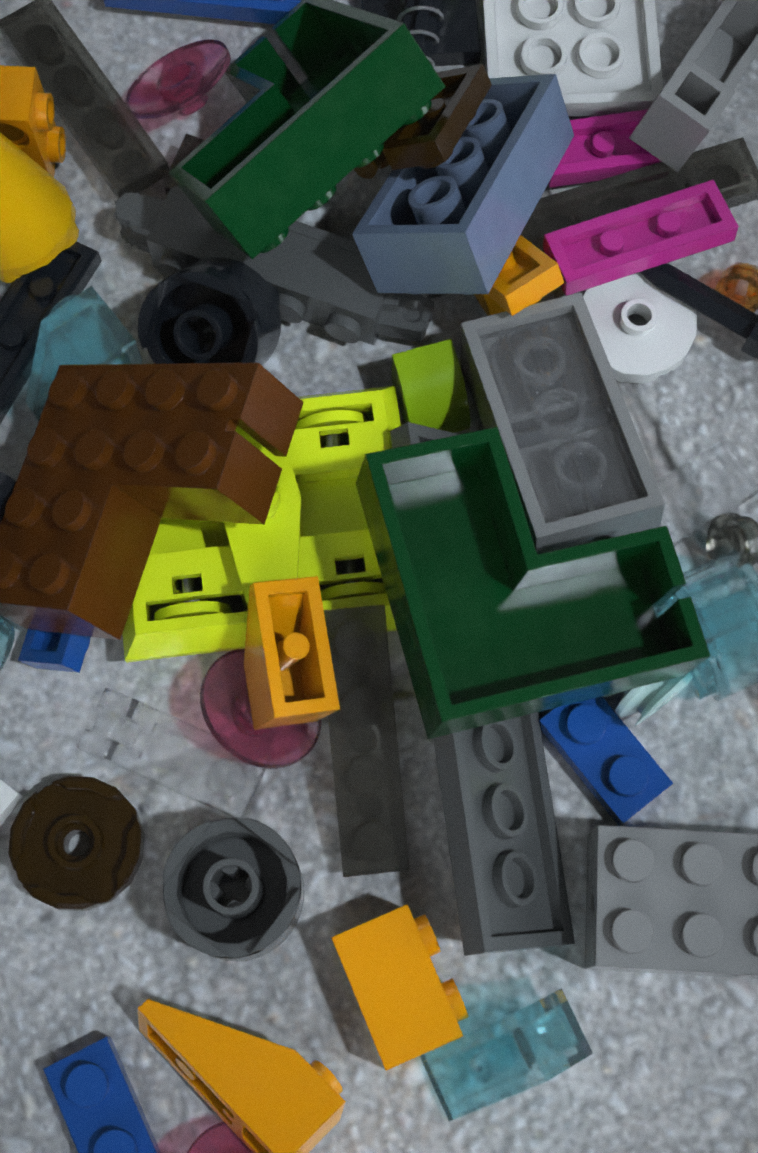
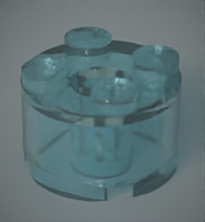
(728, 616)

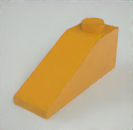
(252, 1084)

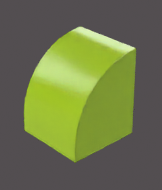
(431, 387)

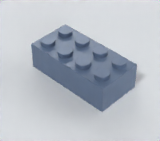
(460, 220)

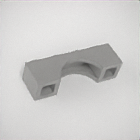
(701, 84)

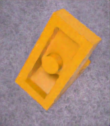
(522, 281)

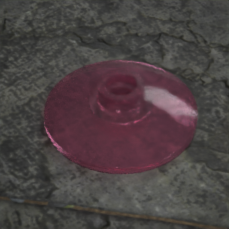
(179, 80)
(228, 717)

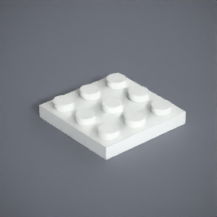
(597, 48)

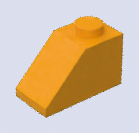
(288, 654)

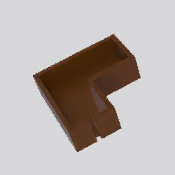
(115, 459)

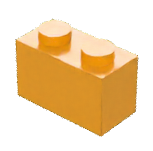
(399, 986)

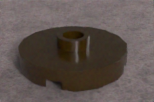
(43, 835)

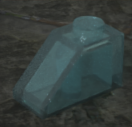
(77, 333)
(506, 1055)

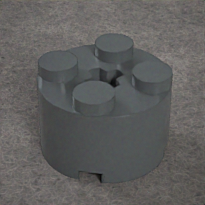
(195, 897)

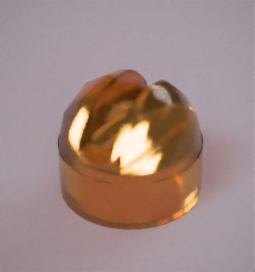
(730, 278)

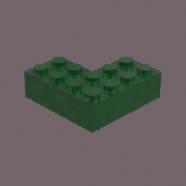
(304, 138)
(489, 619)

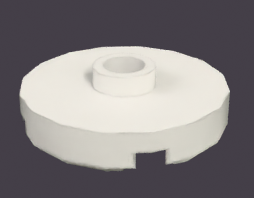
(643, 351)

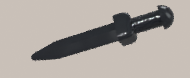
(707, 302)

